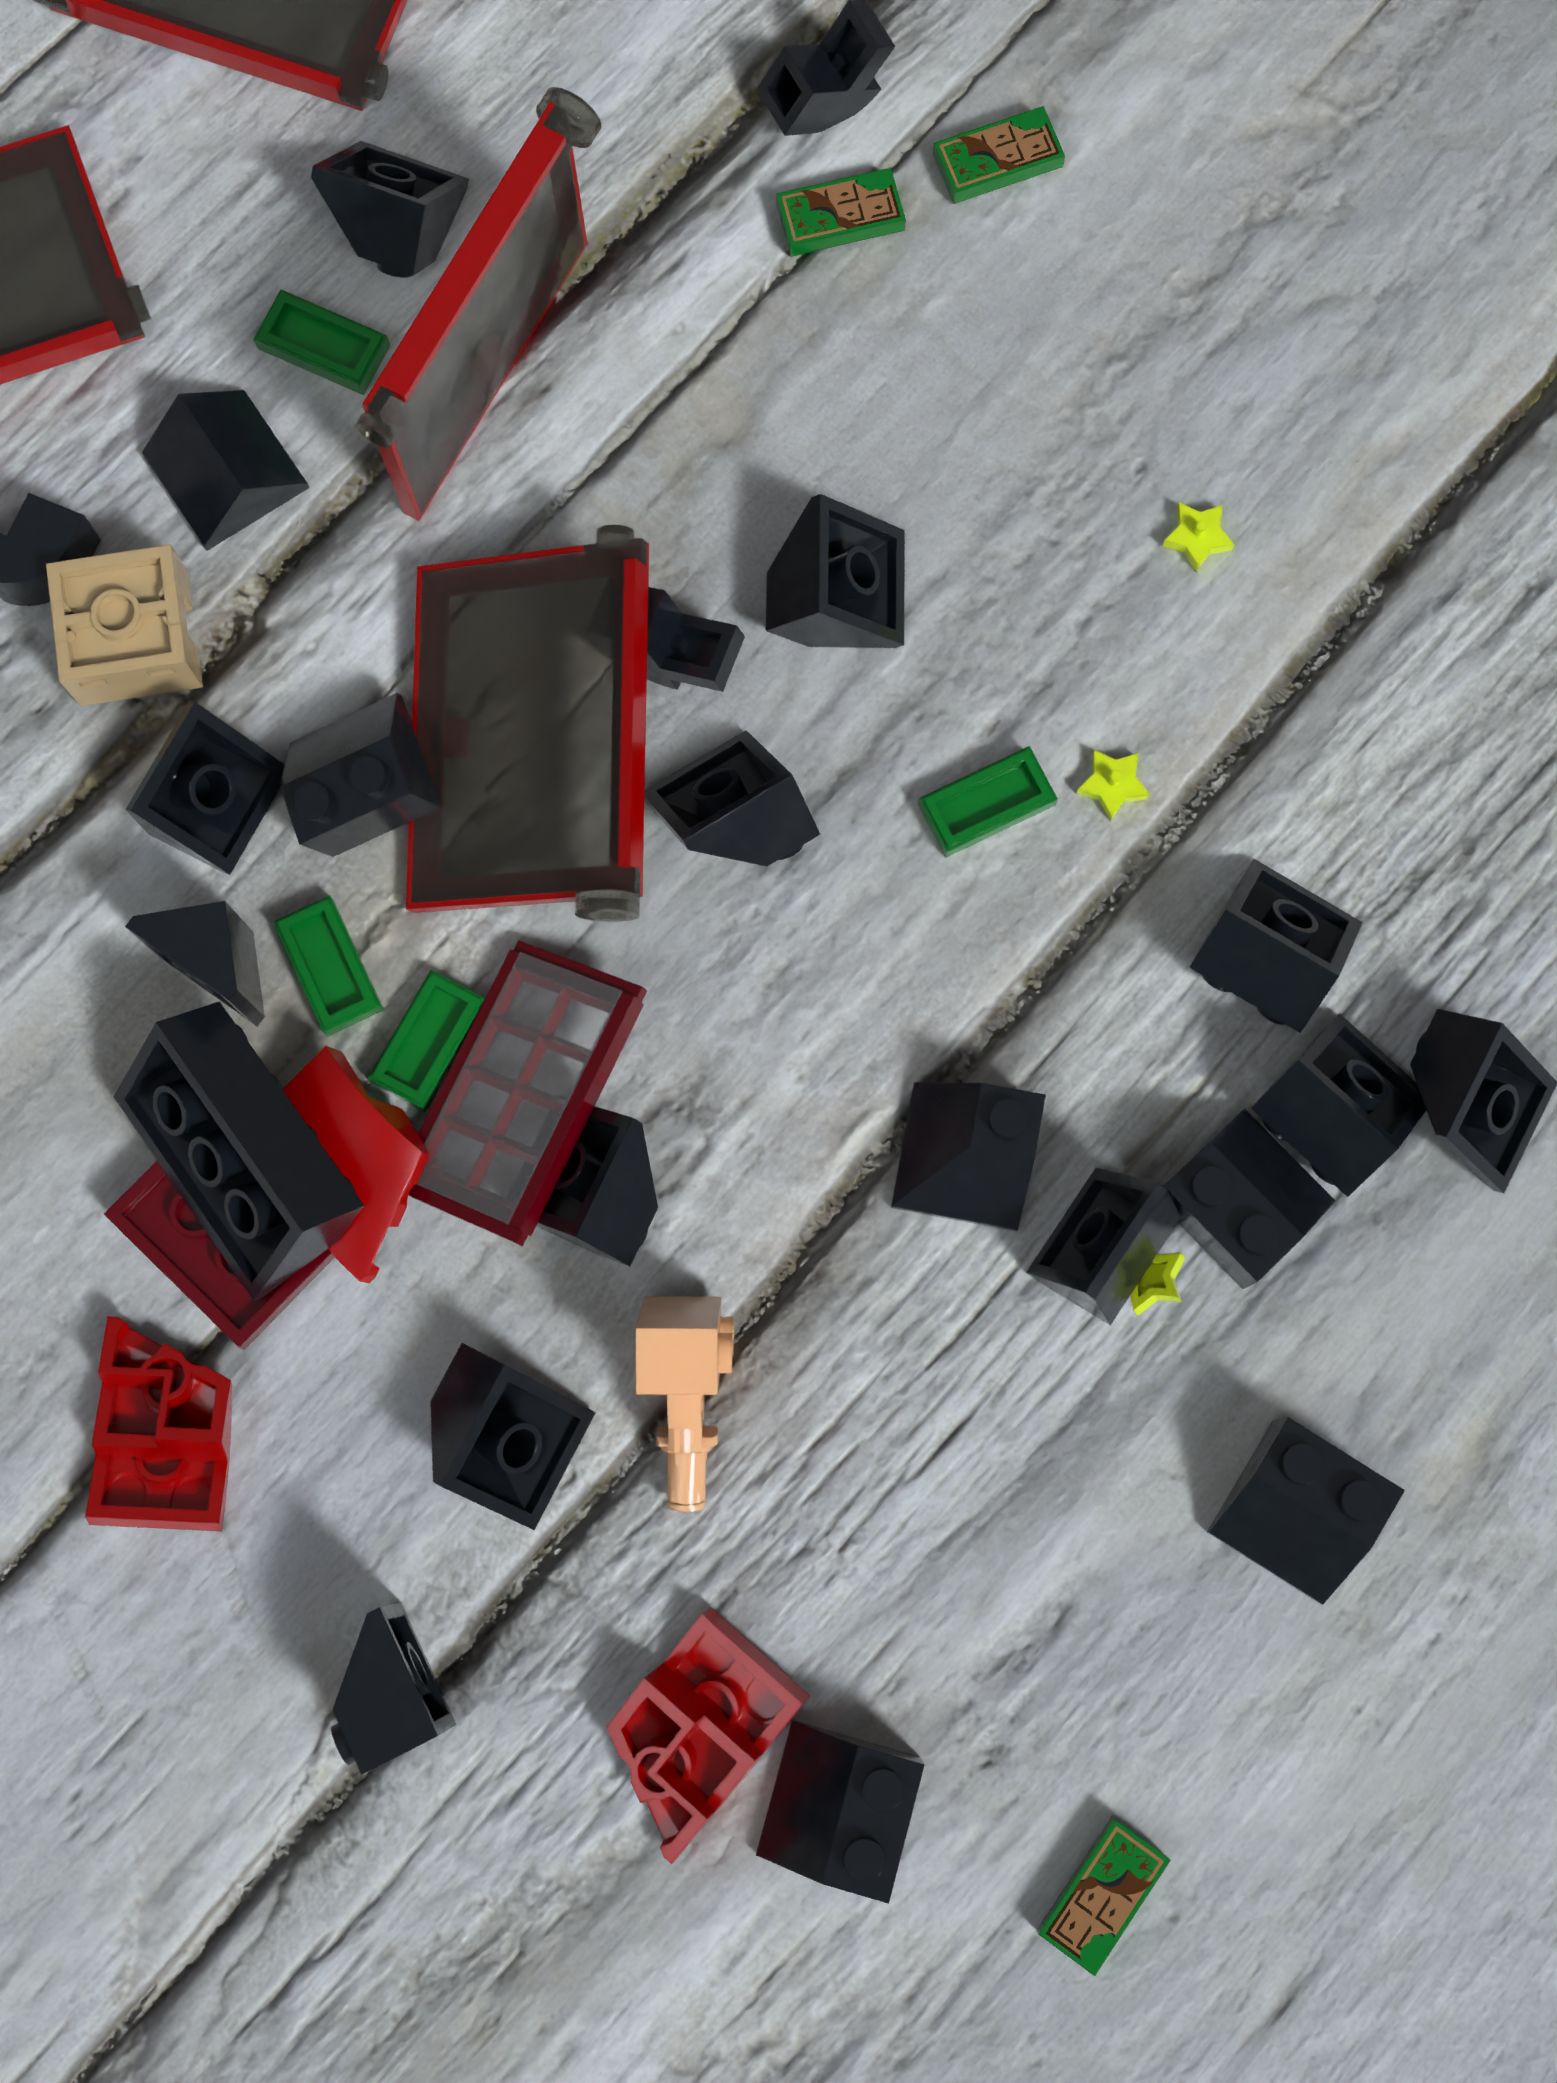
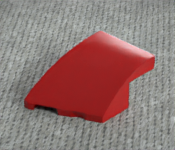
(370, 1147)
(158, 1437)
(701, 1726)

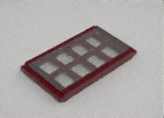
(523, 1089)

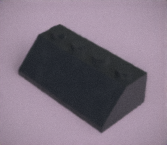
(236, 1147)

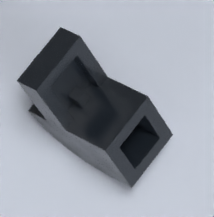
(828, 81)
(40, 536)
(688, 646)

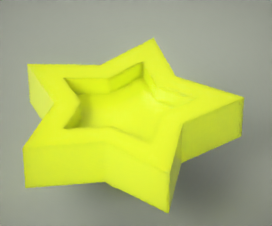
(1198, 534)
(1113, 782)
(1158, 1282)

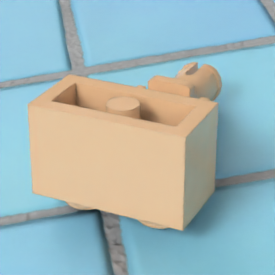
(681, 1355)

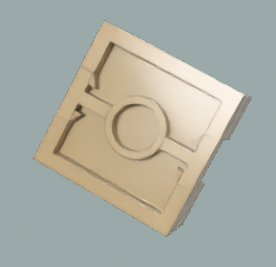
(123, 625)

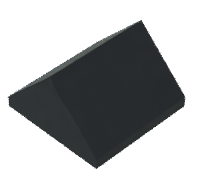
(221, 463)
(207, 789)
(209, 948)
(1106, 1241)

